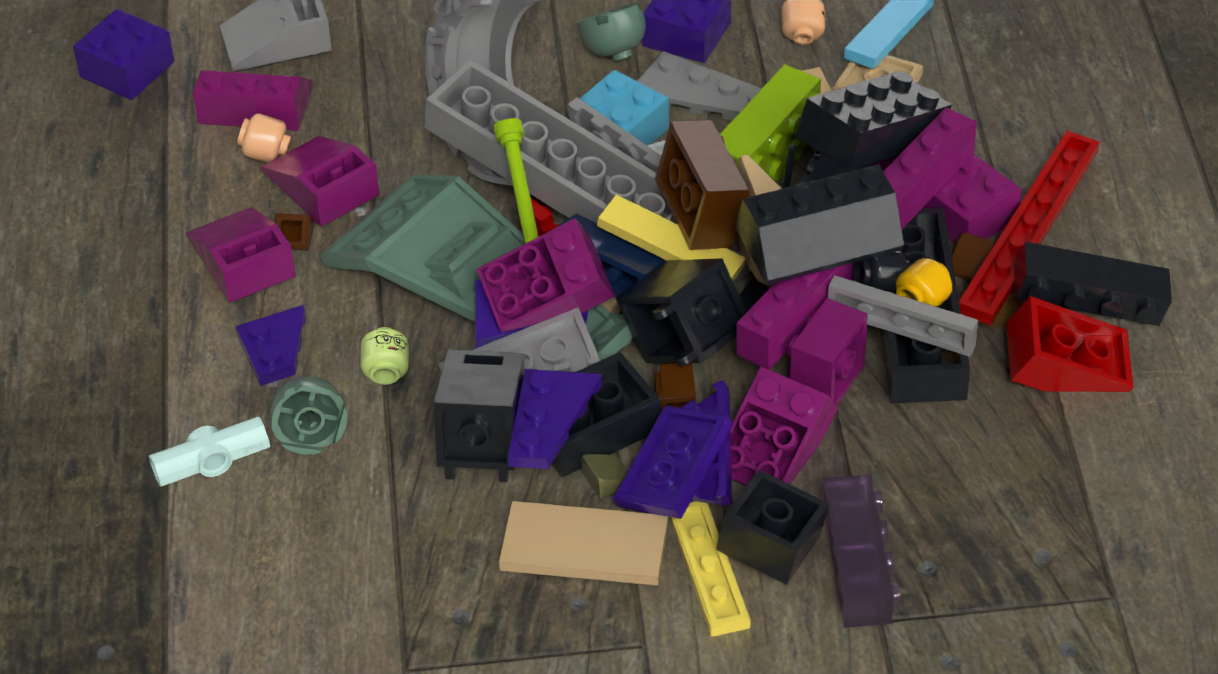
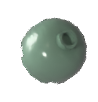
(614, 31)
(307, 415)

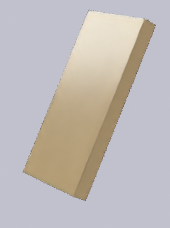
(584, 543)

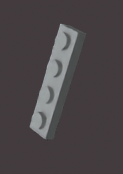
(907, 316)

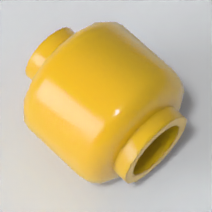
(925, 282)

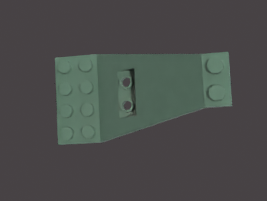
(434, 239)

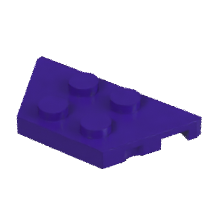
(717, 483)

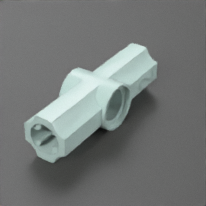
(209, 451)

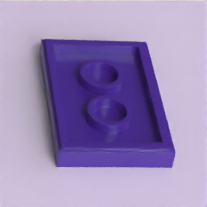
(672, 462)

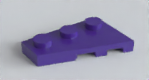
(546, 413)

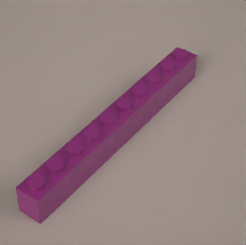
(916, 178)

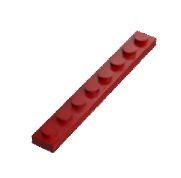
(1029, 223)

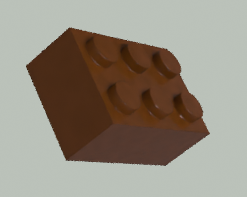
(701, 184)

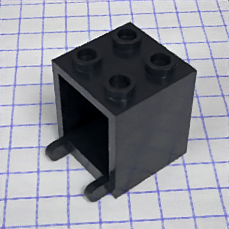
(683, 311)
(477, 410)

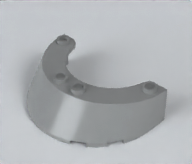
(475, 32)

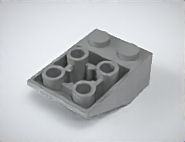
(275, 32)

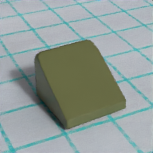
(603, 473)

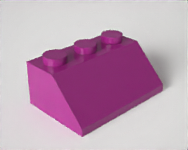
(233, 96)

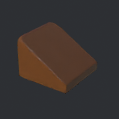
(296, 229)
(970, 255)

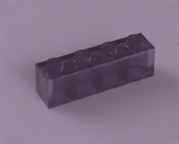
(859, 552)

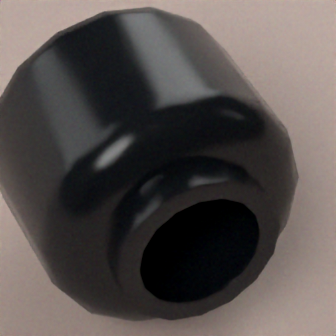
(881, 271)

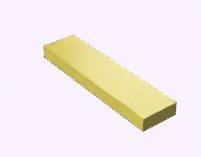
(659, 235)
(710, 571)

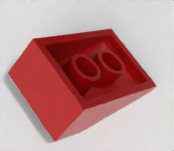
(1067, 350)

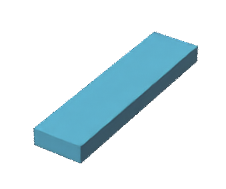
(885, 31)

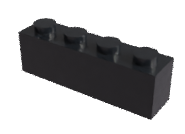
(1093, 283)

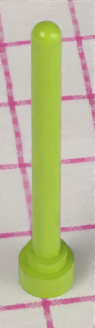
(510, 134)

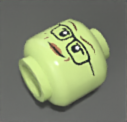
(384, 355)

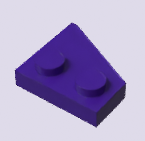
(273, 344)

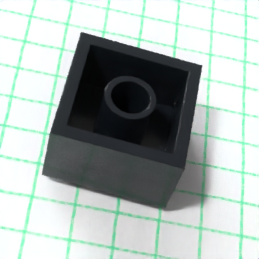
(772, 526)

